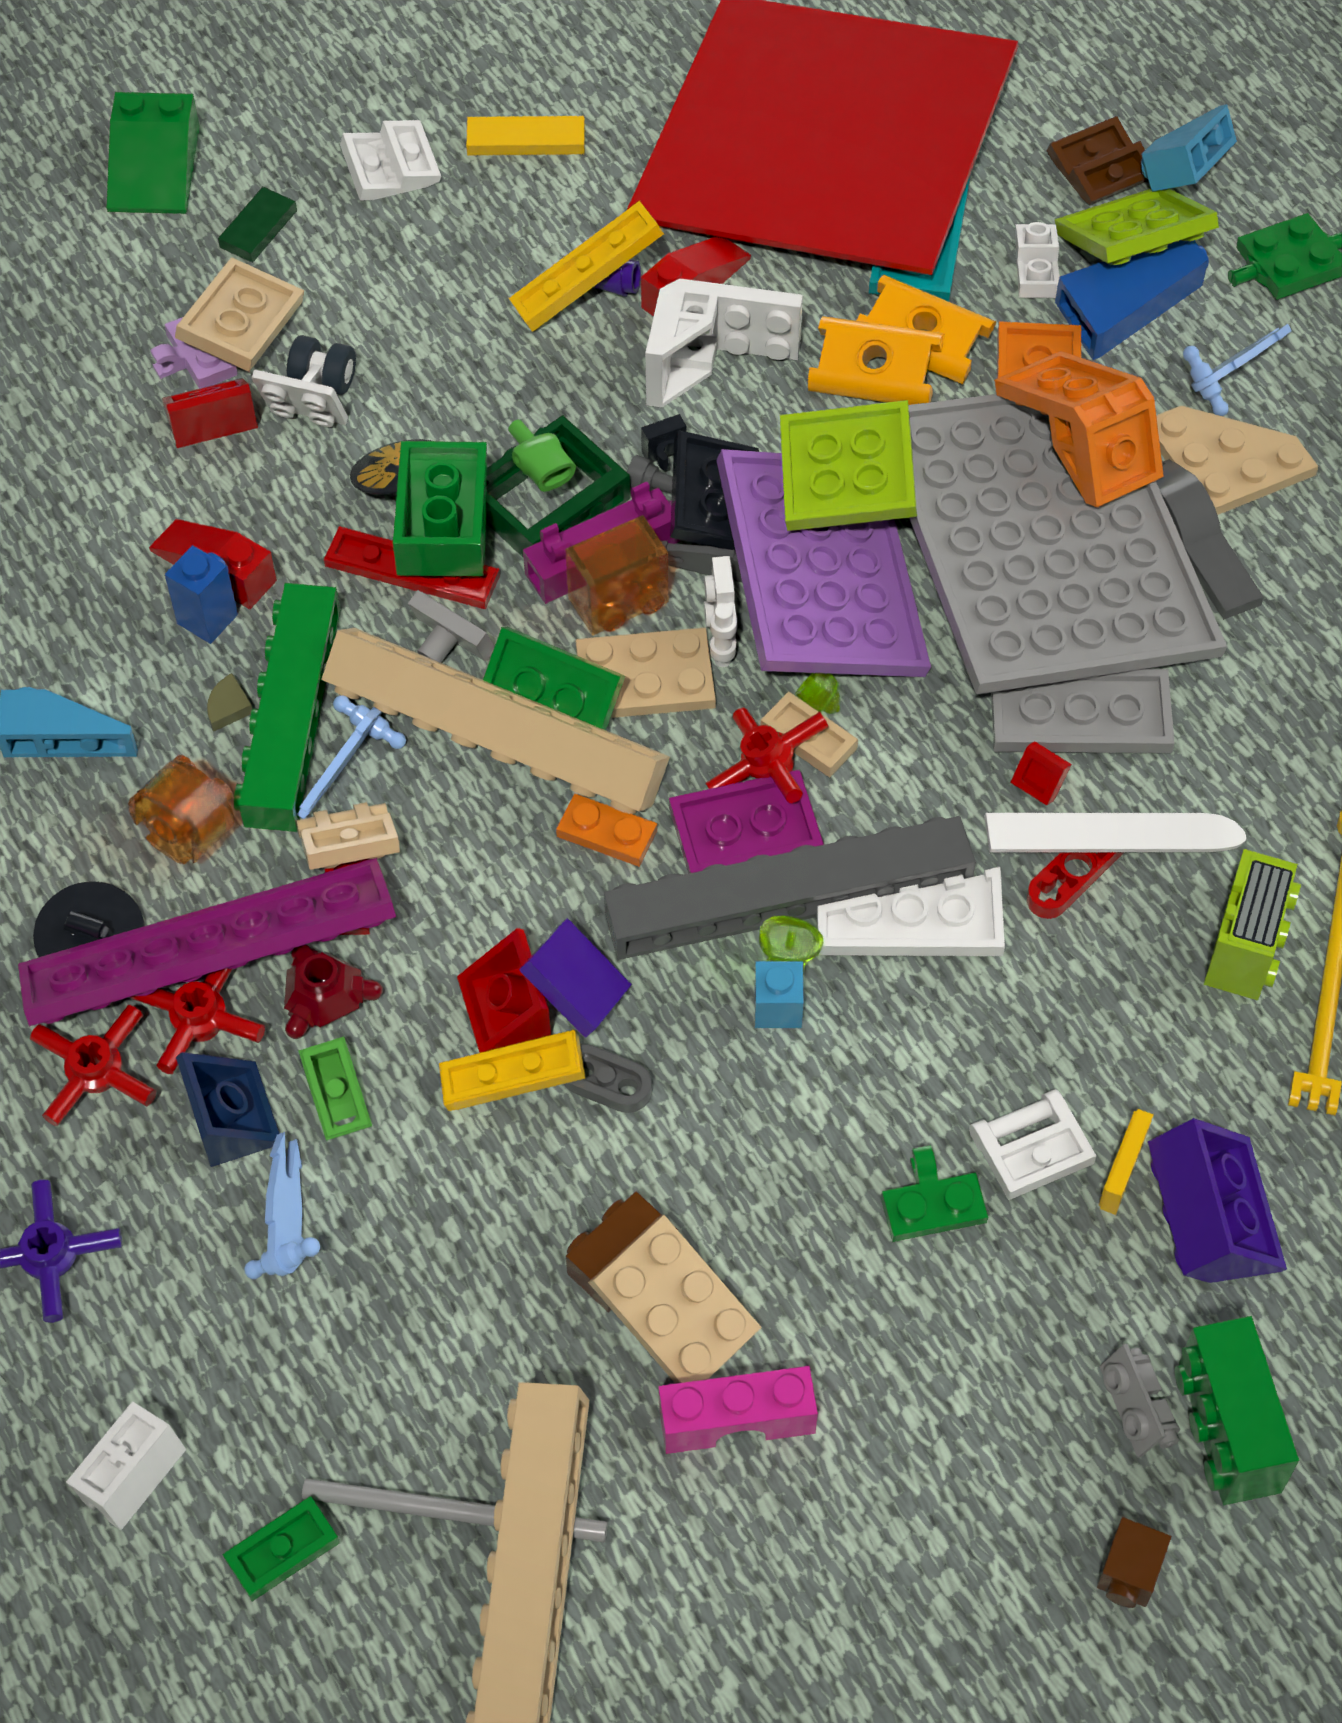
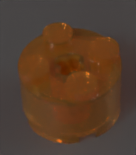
(183, 810)

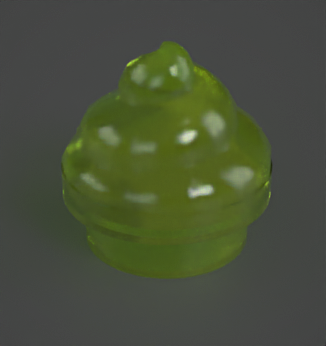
(820, 692)

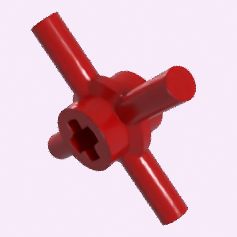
(768, 753)
(198, 1016)
(83, 1069)

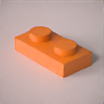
(606, 830)

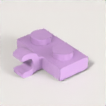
(202, 366)

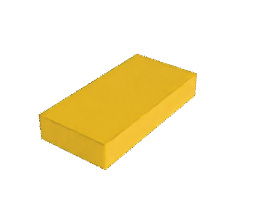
(1125, 1161)

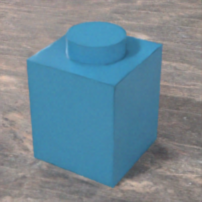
(778, 994)

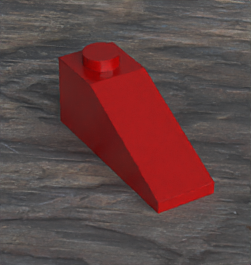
(705, 261)
(248, 563)

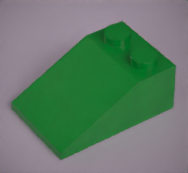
(151, 152)
(441, 509)

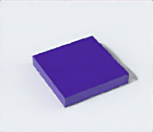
(575, 977)

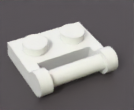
(1038, 1156)

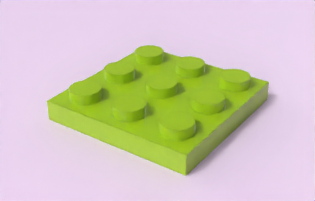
(1136, 225)
(847, 465)

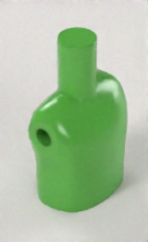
(541, 457)

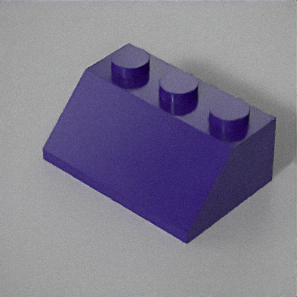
(1215, 1203)

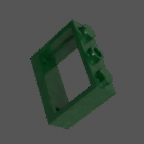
(607, 491)

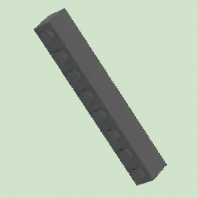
(743, 895)

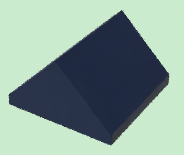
(228, 1106)

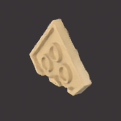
(1232, 457)

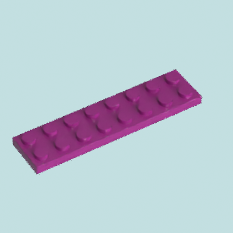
(204, 942)

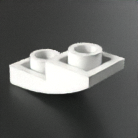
(1037, 260)

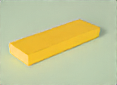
(525, 135)
(511, 1070)

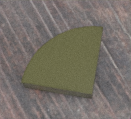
(227, 703)

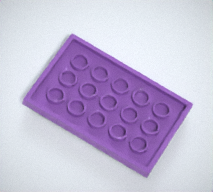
(823, 593)

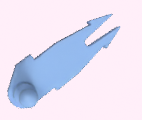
(1207, 379)
(367, 723)
(283, 1216)

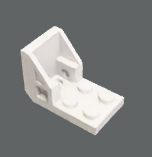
(715, 319)

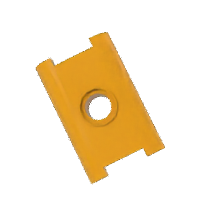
(915, 309)
(853, 344)

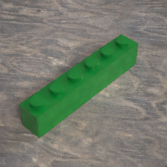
(288, 708)

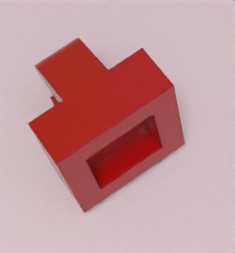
(1040, 773)

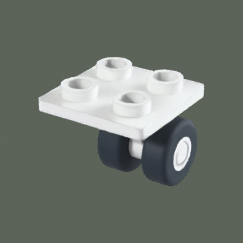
(310, 382)

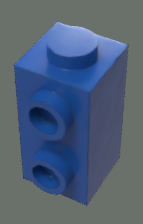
(201, 593)

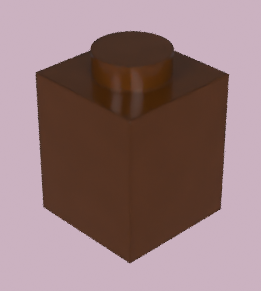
(1133, 1564)

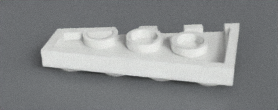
(934, 920)

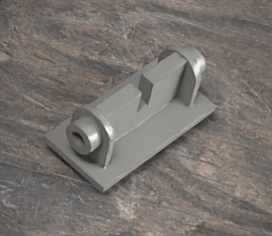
(1130, 1382)

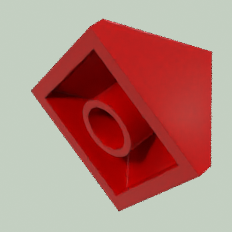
(210, 412)
(500, 999)

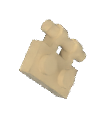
(348, 835)

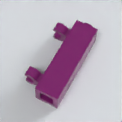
(547, 559)

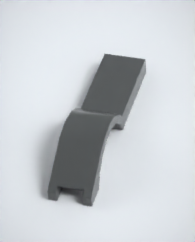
(1208, 550)

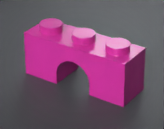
(768, 1402)

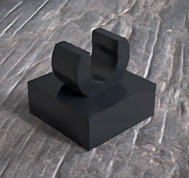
(658, 439)

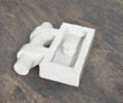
(720, 611)

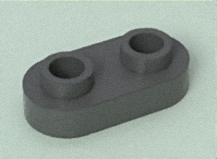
(608, 1077)

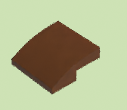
(1099, 160)

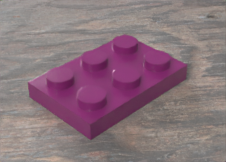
(741, 822)

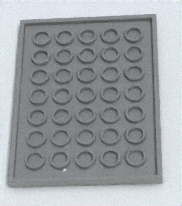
(1034, 572)

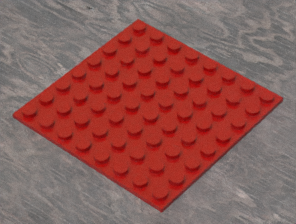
(826, 133)

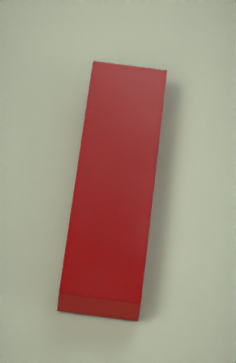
(374, 559)

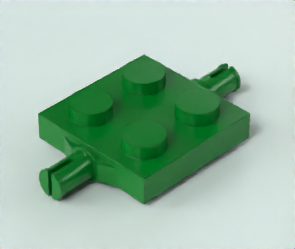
(1289, 256)

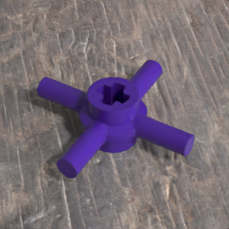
(62, 1249)

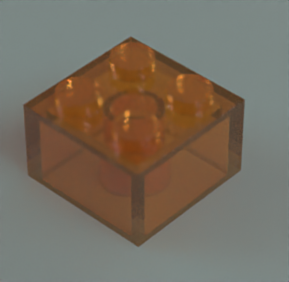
(617, 575)

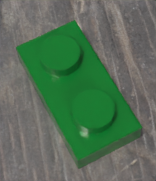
(281, 1548)

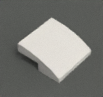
(390, 160)

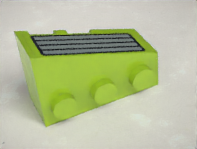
(1253, 925)

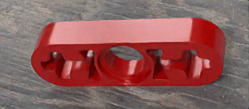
(1072, 885)

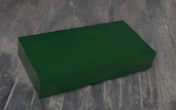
(257, 224)

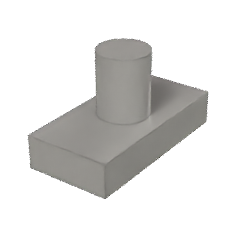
(448, 630)

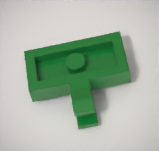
(932, 1203)

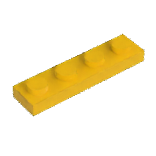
(586, 266)

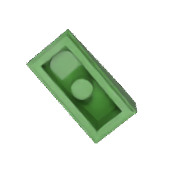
(334, 1087)

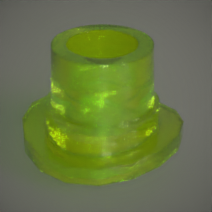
(789, 940)

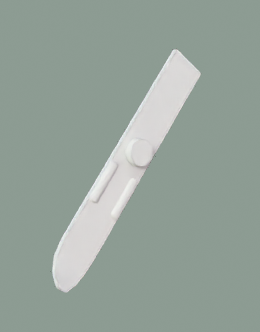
(1112, 832)

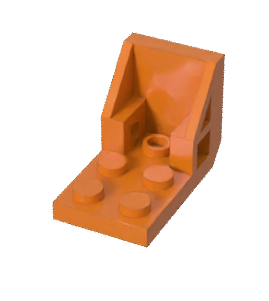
(1098, 422)

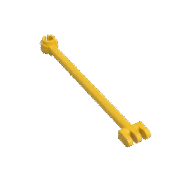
(1316, 1080)

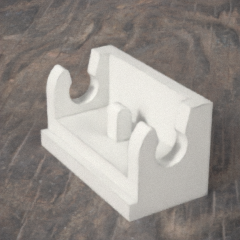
(127, 1465)

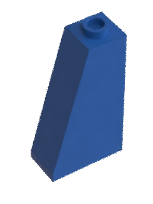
(1125, 297)

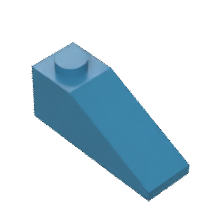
(1189, 151)
(52, 726)

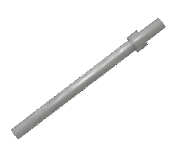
(427, 1506)

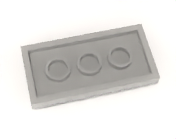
(1088, 714)

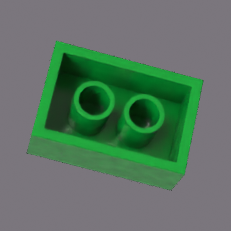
(1236, 1411)

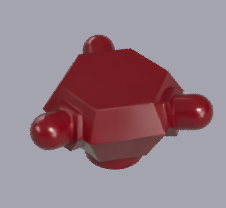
(322, 990)

